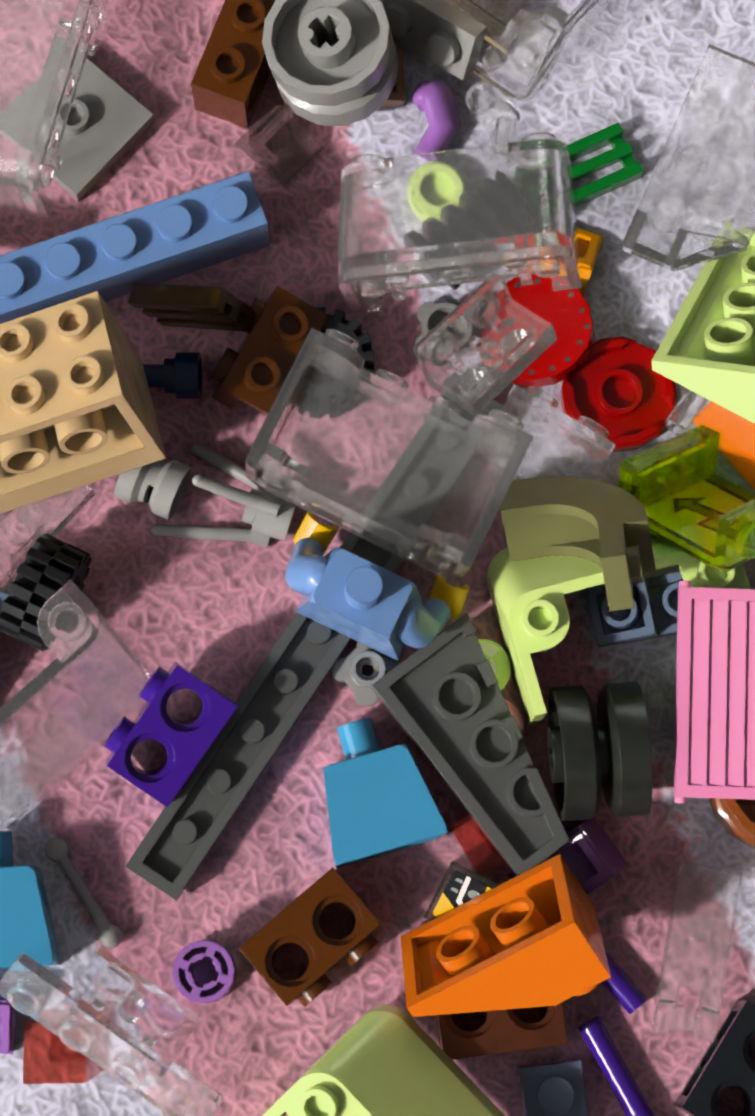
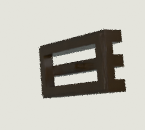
(192, 306)

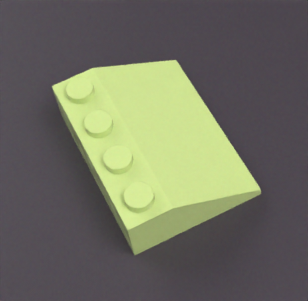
(714, 335)

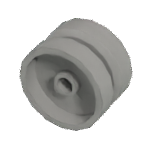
(331, 57)

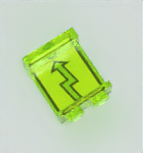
(692, 503)

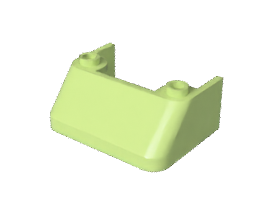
(535, 614)
(384, 1070)

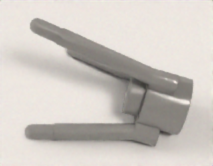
(264, 511)

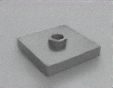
(98, 131)

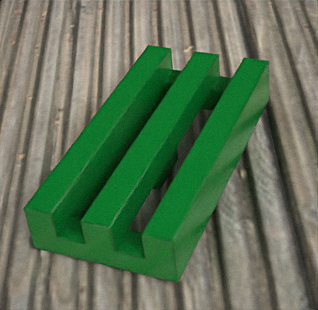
(621, 152)

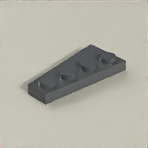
(464, 729)

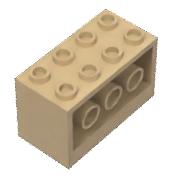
(70, 402)

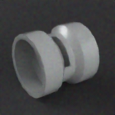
(156, 485)

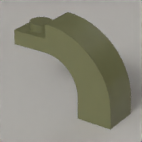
(581, 521)

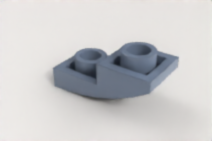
(651, 617)

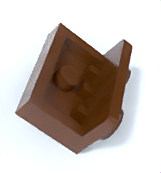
(267, 352)

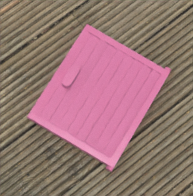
(715, 694)

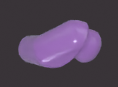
(441, 113)

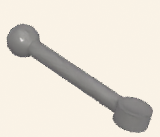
(58, 851)

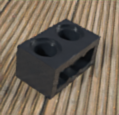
(724, 1065)

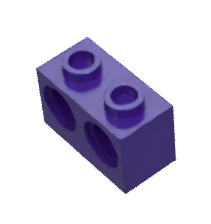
(183, 740)

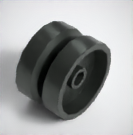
(604, 750)

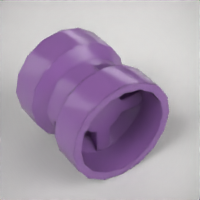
(213, 974)

